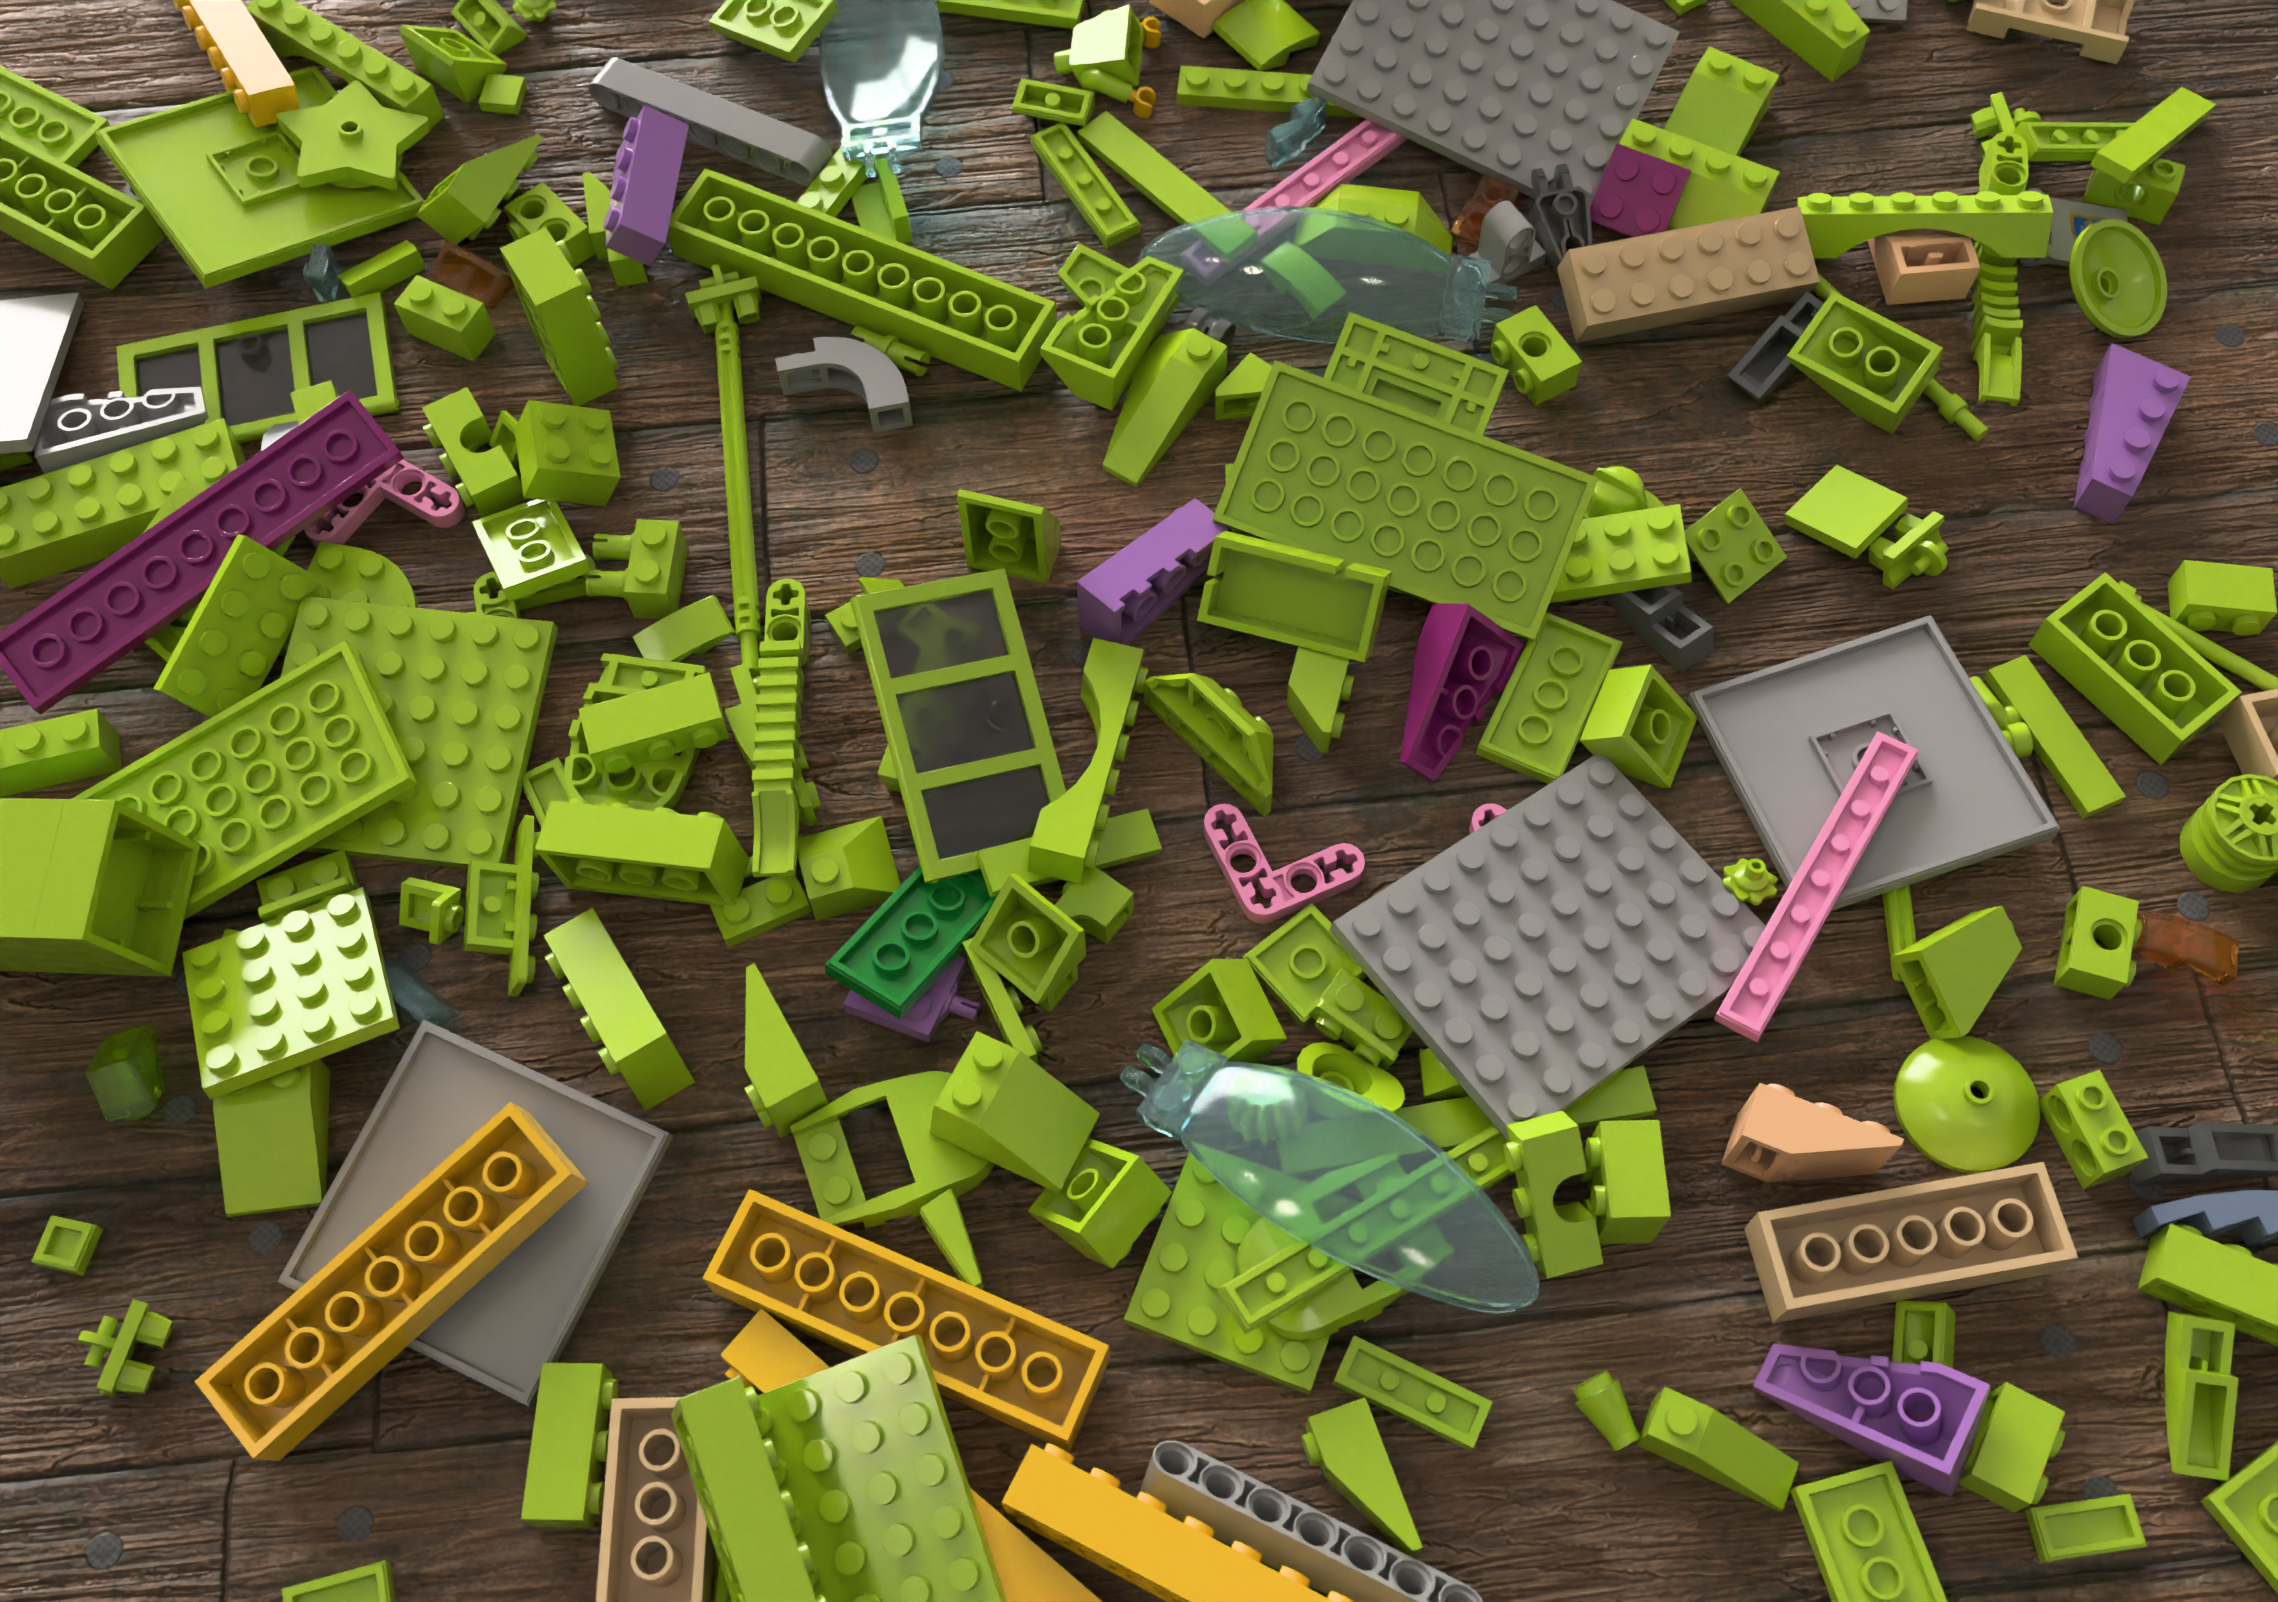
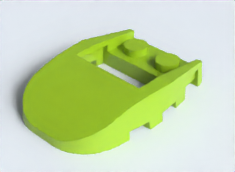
(644, 784)
(932, 1160)
(1325, 1310)

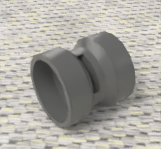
(1203, 321)

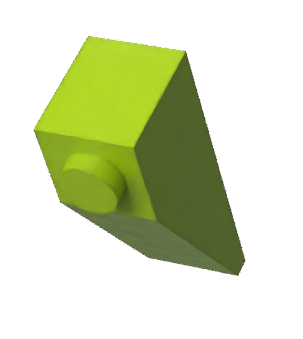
(1716, 1448)
(1358, 1466)

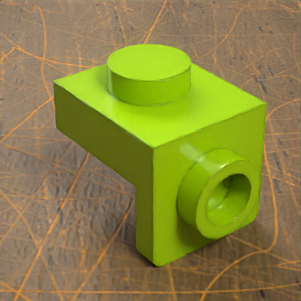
(431, 908)

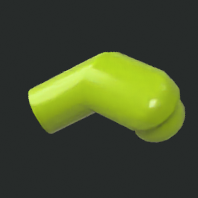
(2001, 715)

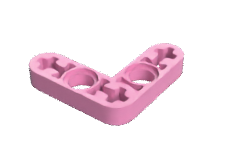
(390, 486)
(1276, 883)

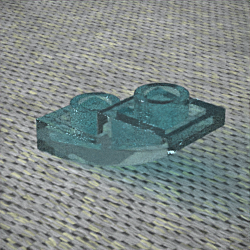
(1291, 138)

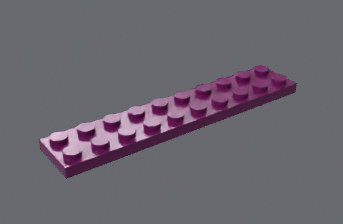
(177, 558)

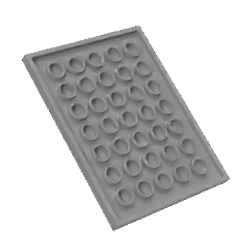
(1499, 79)
(1553, 943)

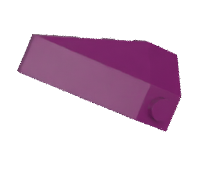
(1455, 673)

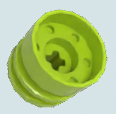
(2234, 835)

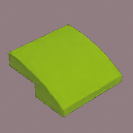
(1265, 32)

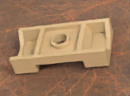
(2092, 23)

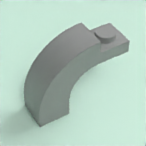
(852, 367)

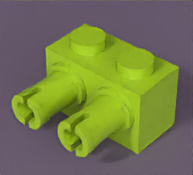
(654, 570)

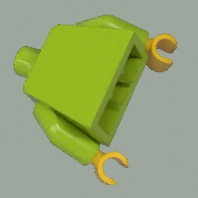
(1108, 56)

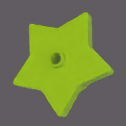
(351, 140)

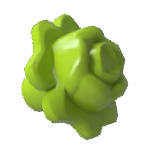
(534, 9)
(1750, 881)

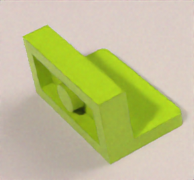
(882, 206)

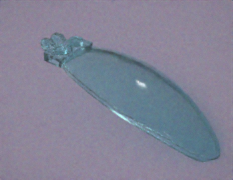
(881, 75)
(1308, 267)
(1339, 1175)

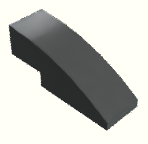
(1766, 362)
(1666, 624)
(2207, 1153)

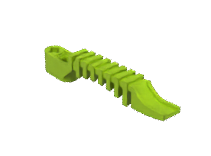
(1995, 312)
(777, 724)

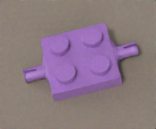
(927, 1012)

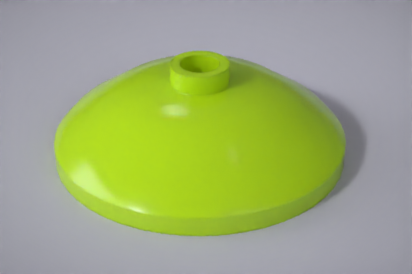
(2118, 278)
(1949, 1121)

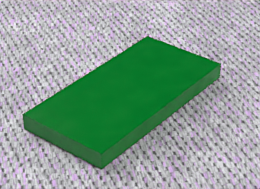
(911, 940)

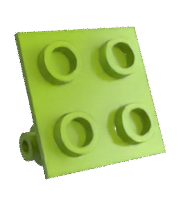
(1733, 546)

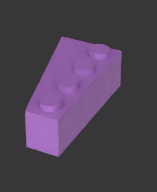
(645, 185)
(2126, 422)
(1147, 575)

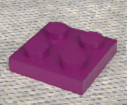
(1638, 193)

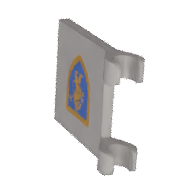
(2067, 224)

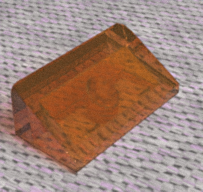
(471, 274)

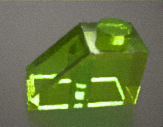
(127, 1073)

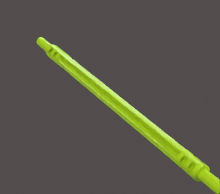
(738, 488)

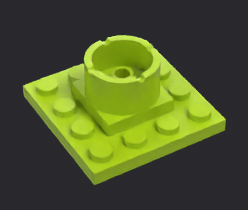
(1416, 373)

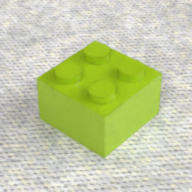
(567, 453)
(1626, 1181)

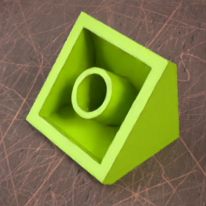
(451, 59)
(1029, 940)

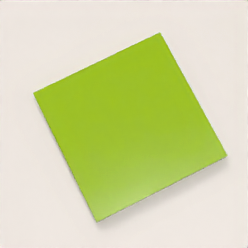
(234, 190)

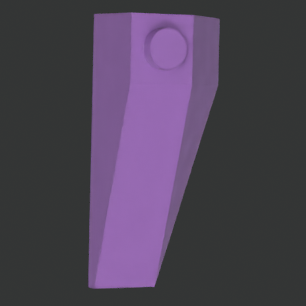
(1887, 1409)

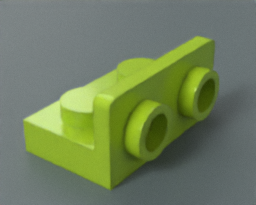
(306, 885)
(1361, 1019)

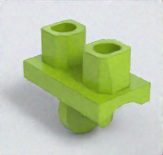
(1998, 120)
(722, 289)
(1915, 552)
(120, 1371)

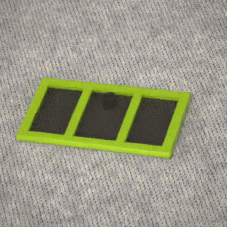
(258, 361)
(959, 716)

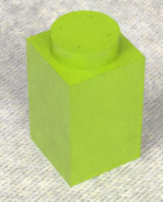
(90, 888)

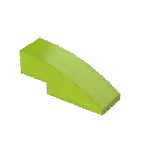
(597, 199)
(2200, 1394)

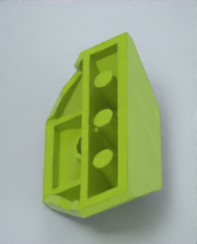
(1394, 206)
(1218, 731)

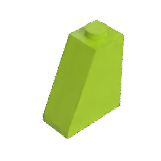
(1958, 970)

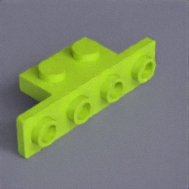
(500, 907)

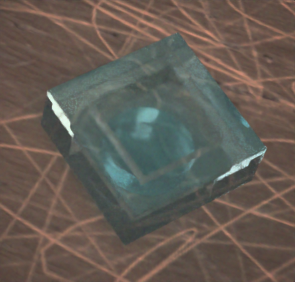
(322, 272)

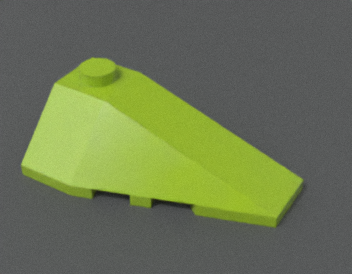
(1108, 337)
(1162, 399)

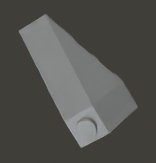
(87, 429)

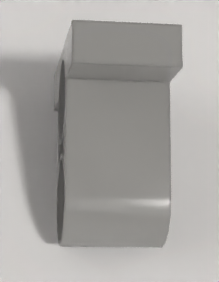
(1508, 243)

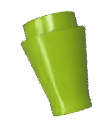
(1606, 1407)

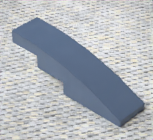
(2248, 1211)

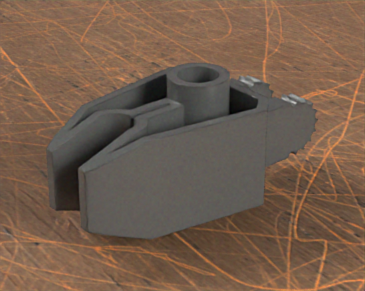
(1559, 215)

